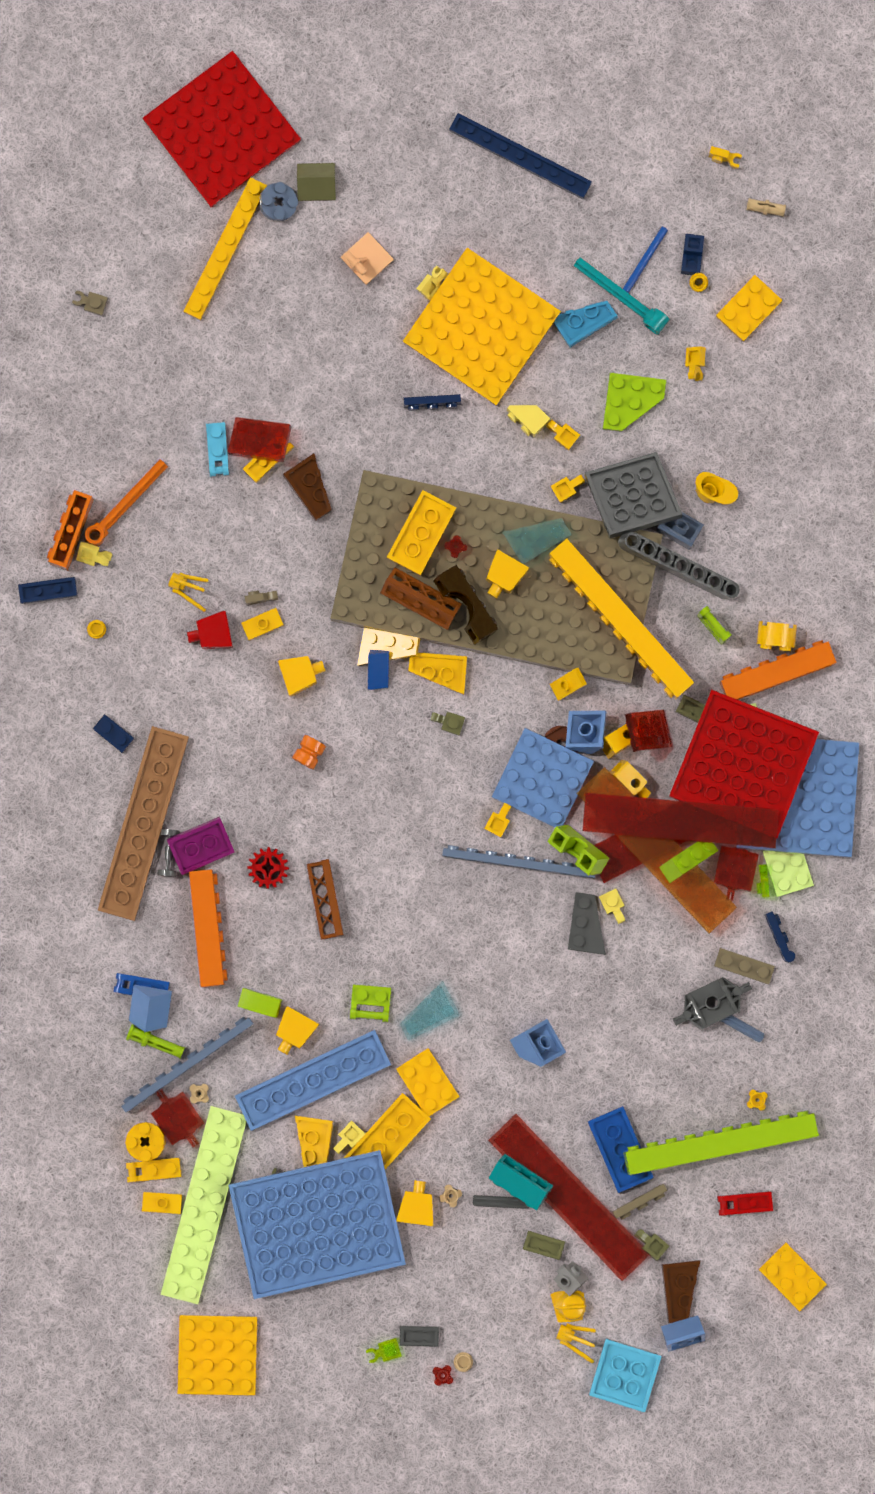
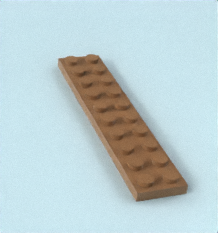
(143, 823)

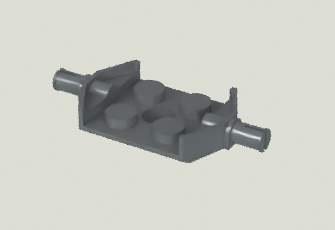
(700, 1014)

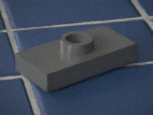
(419, 1336)

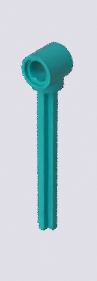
(653, 319)

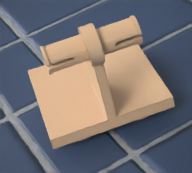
(367, 258)

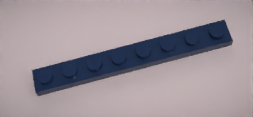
(520, 156)

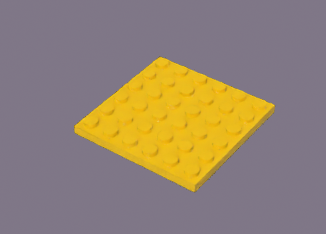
(481, 326)

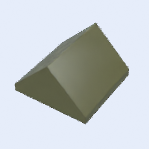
(316, 182)

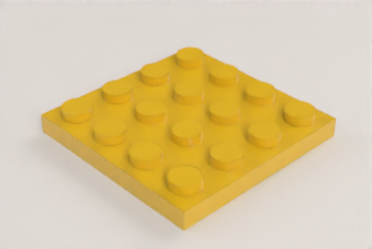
(217, 1355)

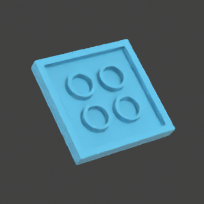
(625, 1375)

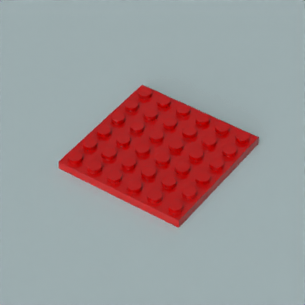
(221, 129)
(744, 757)

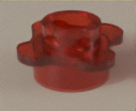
(455, 551)
(442, 1380)

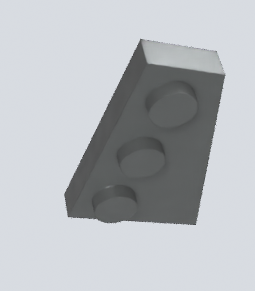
(585, 926)

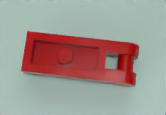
(746, 1203)

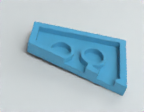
(581, 323)

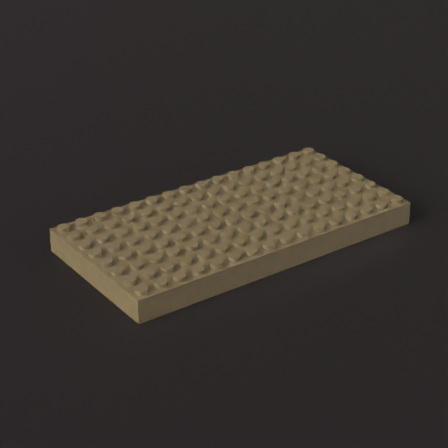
(541, 617)

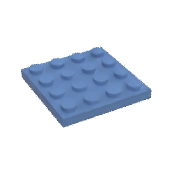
(542, 778)

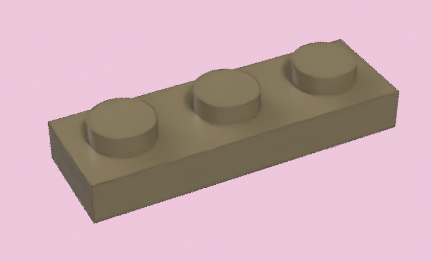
(744, 966)
(640, 1202)

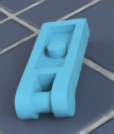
(217, 448)

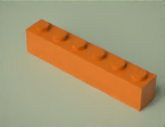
(778, 672)
(207, 928)

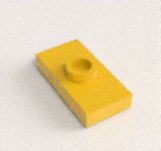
(262, 624)
(568, 684)
(162, 1202)

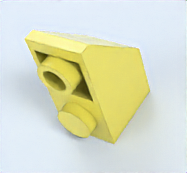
(530, 418)

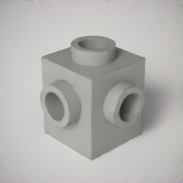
(570, 1278)

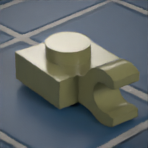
(451, 722)
(652, 1245)

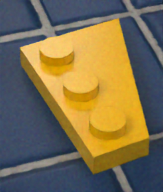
(314, 1139)

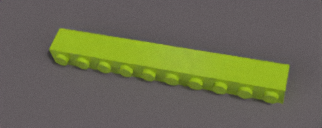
(721, 1143)

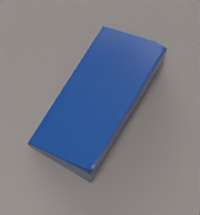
(378, 669)

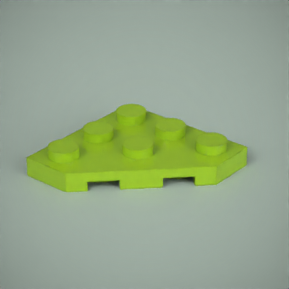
(630, 399)

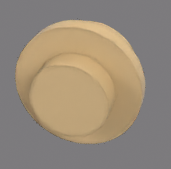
(463, 1362)

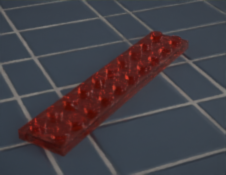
(680, 820)
(572, 1199)

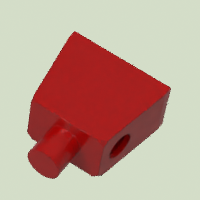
(212, 632)

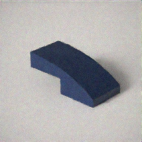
(692, 254)

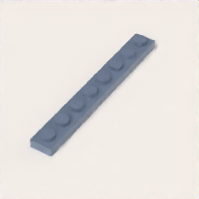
(510, 860)
(179, 1068)

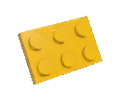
(749, 308)
(427, 1082)
(792, 1276)

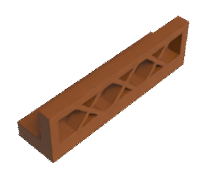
(418, 600)
(332, 899)

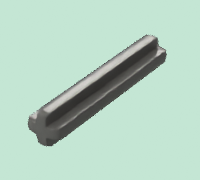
(498, 1201)

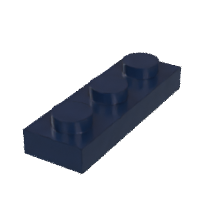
(432, 402)
(47, 590)

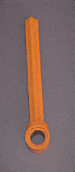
(127, 501)

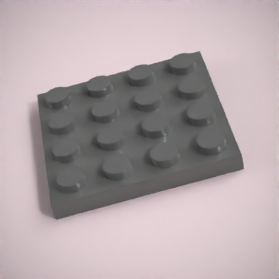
(633, 495)

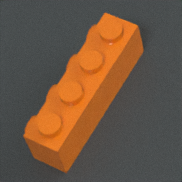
(72, 525)

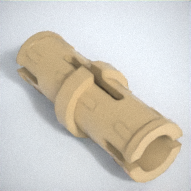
(766, 207)

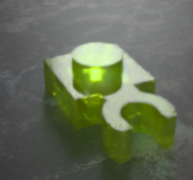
(763, 886)
(387, 1350)

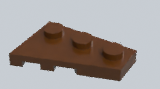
(308, 486)
(679, 1286)

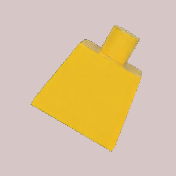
(504, 574)
(299, 673)
(616, 742)
(625, 773)
(294, 1030)
(416, 1206)

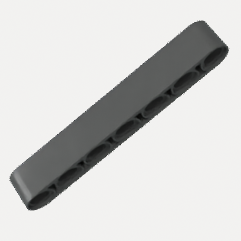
(670, 565)

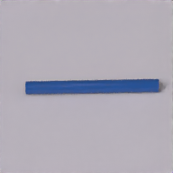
(645, 259)

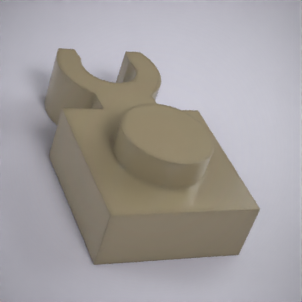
(93, 303)
(256, 597)

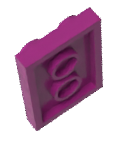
(200, 845)

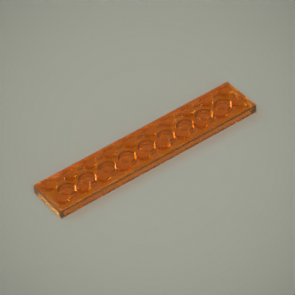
(693, 889)

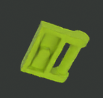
(713, 625)
(370, 996)

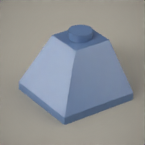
(538, 1044)

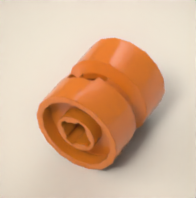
(310, 750)

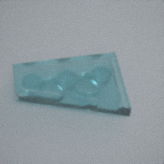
(536, 539)
(430, 1013)

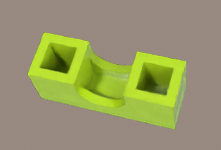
(569, 841)
(687, 860)

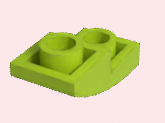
(259, 1002)

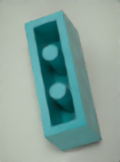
(520, 1182)

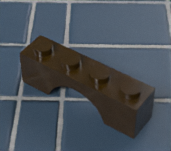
(454, 584)

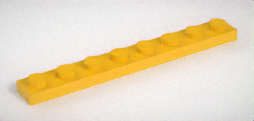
(225, 249)

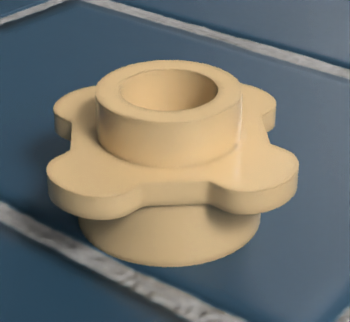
(195, 1097)
(445, 1196)

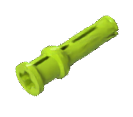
(145, 1038)

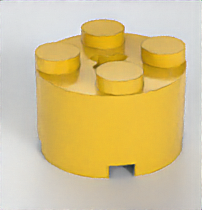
(776, 635)
(145, 1153)

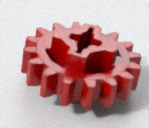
(259, 867)

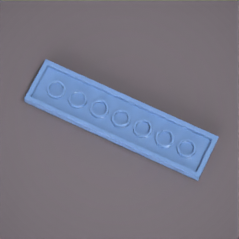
(312, 1080)

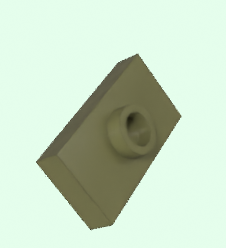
(690, 708)
(543, 1245)

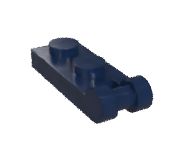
(780, 937)

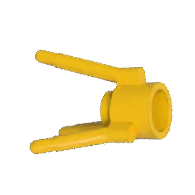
(179, 581)
(566, 1334)

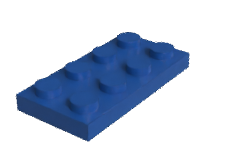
(613, 1136)

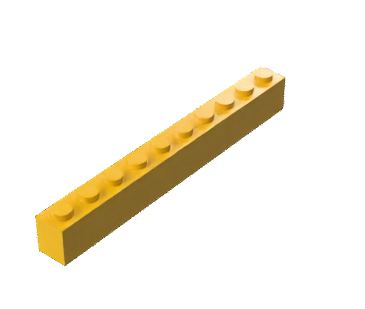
(621, 619)

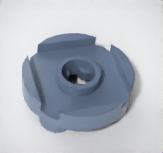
(278, 212)

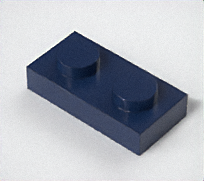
(113, 733)

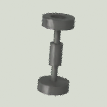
(168, 854)

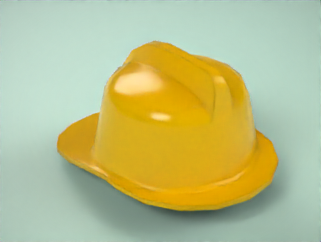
(715, 489)
(568, 1307)

